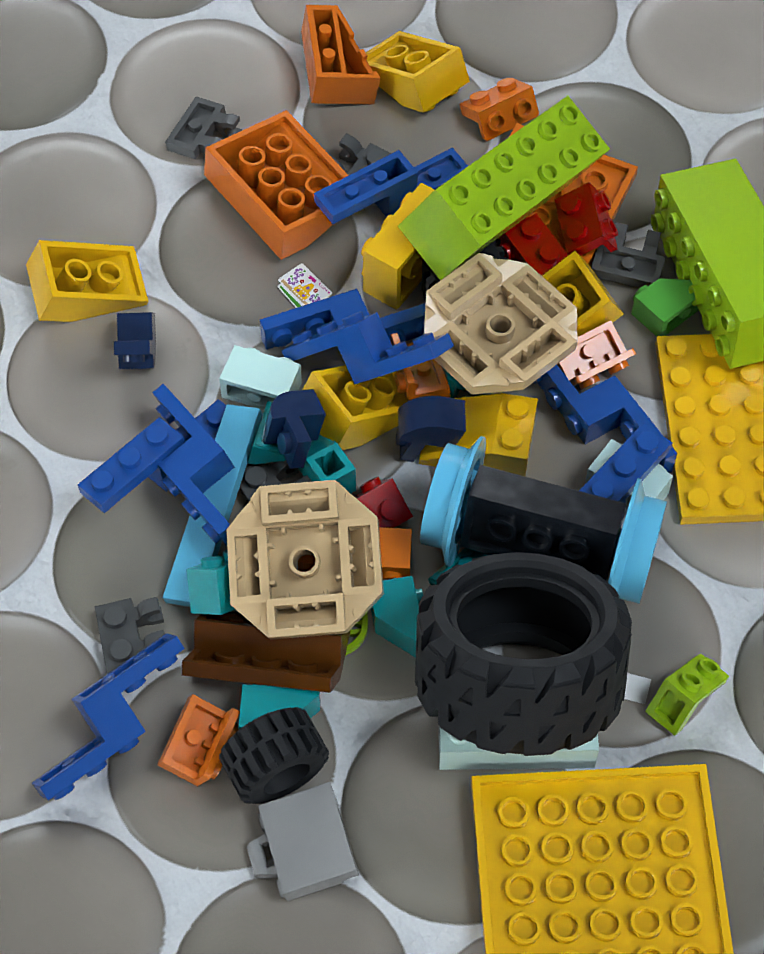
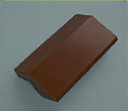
(237, 651)

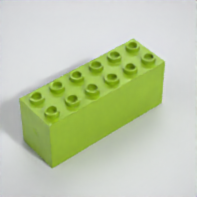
(503, 187)
(716, 240)

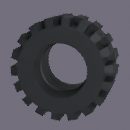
(273, 755)

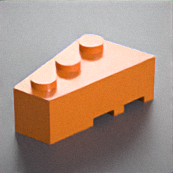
(333, 60)

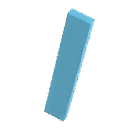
(236, 438)

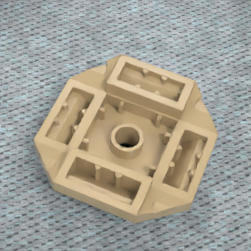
(493, 298)
(298, 521)

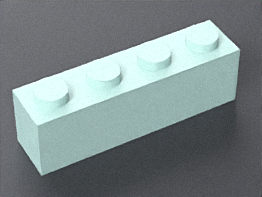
(465, 755)

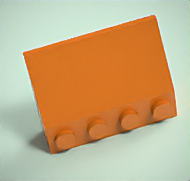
(272, 181)

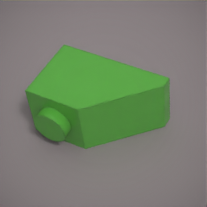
(664, 305)

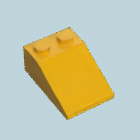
(418, 70)
(84, 280)
(584, 289)
(355, 411)
(506, 424)

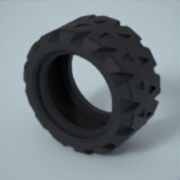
(513, 701)

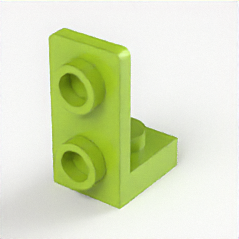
(684, 691)

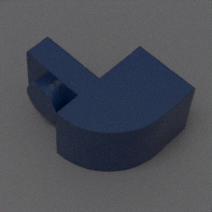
(136, 340)
(429, 422)
(293, 424)

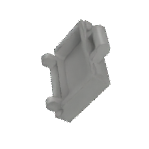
(305, 843)

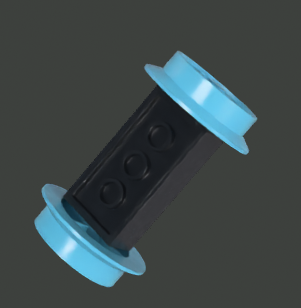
(518, 514)

